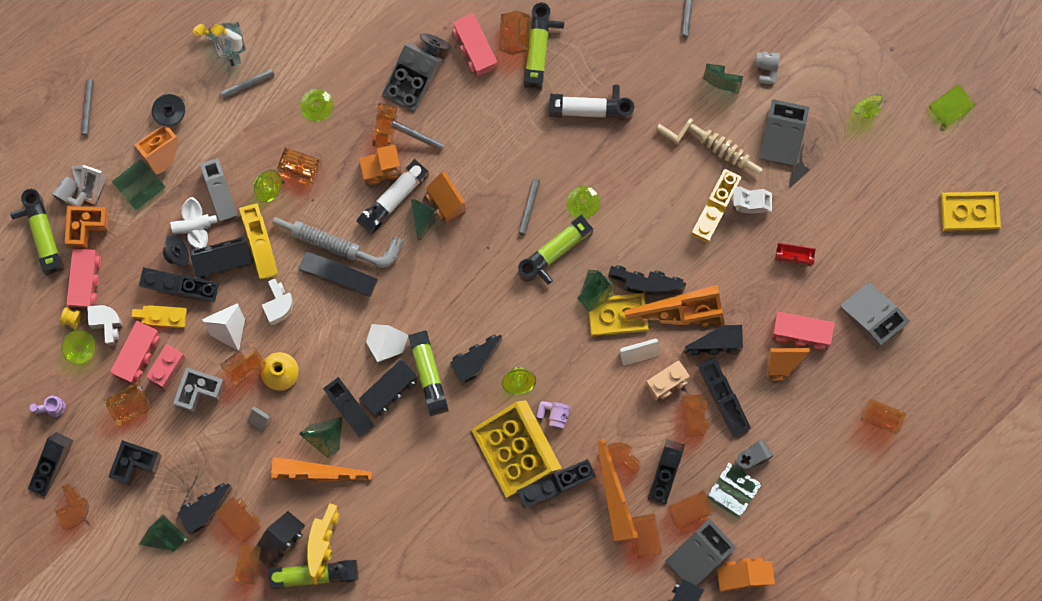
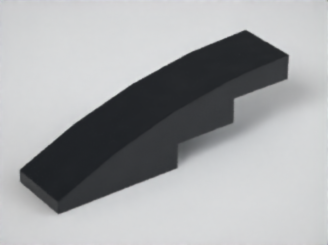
(338, 274)
(724, 396)

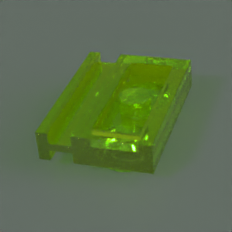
(952, 105)

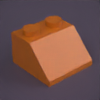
(445, 198)

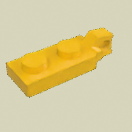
(161, 316)

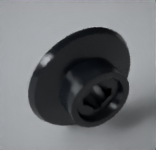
(434, 44)
(165, 103)
(175, 251)

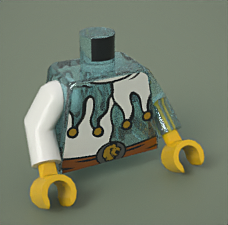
(226, 38)

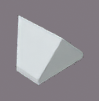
(89, 181)
(226, 326)
(385, 341)

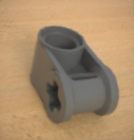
(755, 454)

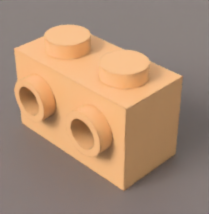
(667, 380)

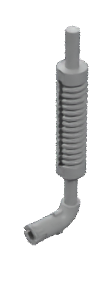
(338, 246)

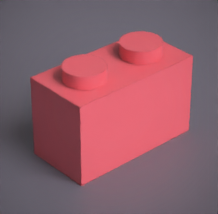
(166, 367)

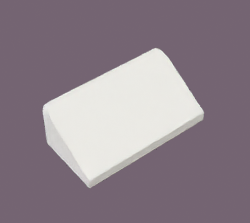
(639, 352)

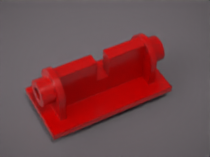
(795, 254)

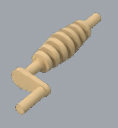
(712, 141)

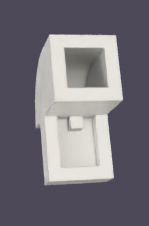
(752, 201)
(279, 308)
(105, 318)

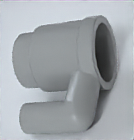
(770, 62)
(65, 192)

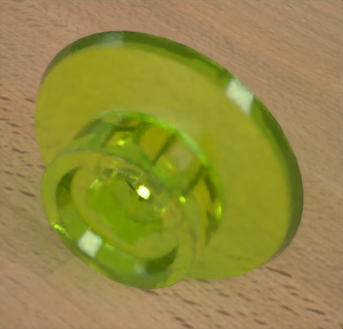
(869, 106)
(320, 112)
(267, 186)
(577, 208)
(72, 341)
(518, 381)

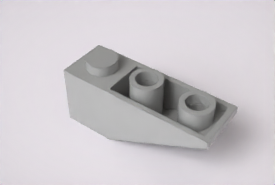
(218, 189)

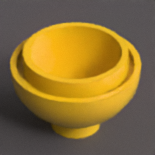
(283, 379)

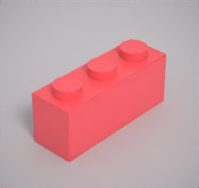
(474, 45)
(83, 279)
(802, 330)
(135, 353)

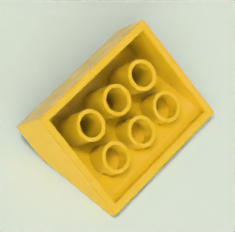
(516, 448)

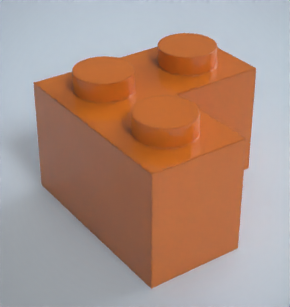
(381, 166)
(81, 221)
(745, 574)

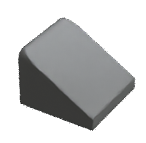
(259, 418)

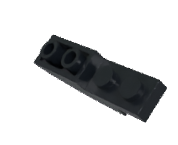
(655, 284)
(178, 285)
(556, 484)

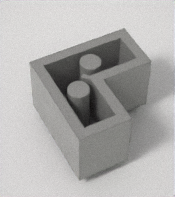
(195, 385)

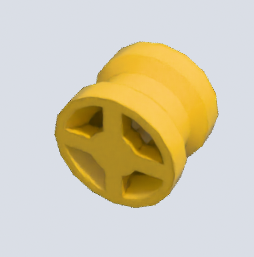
(70, 318)

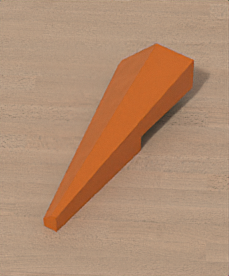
(693, 307)
(297, 470)
(619, 515)

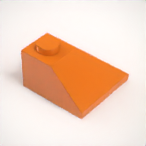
(158, 149)
(784, 361)

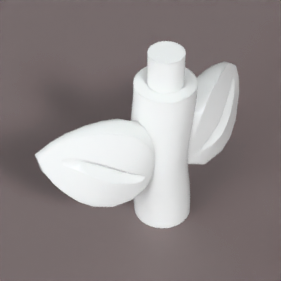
(193, 224)

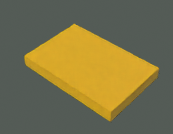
(970, 211)
(610, 316)

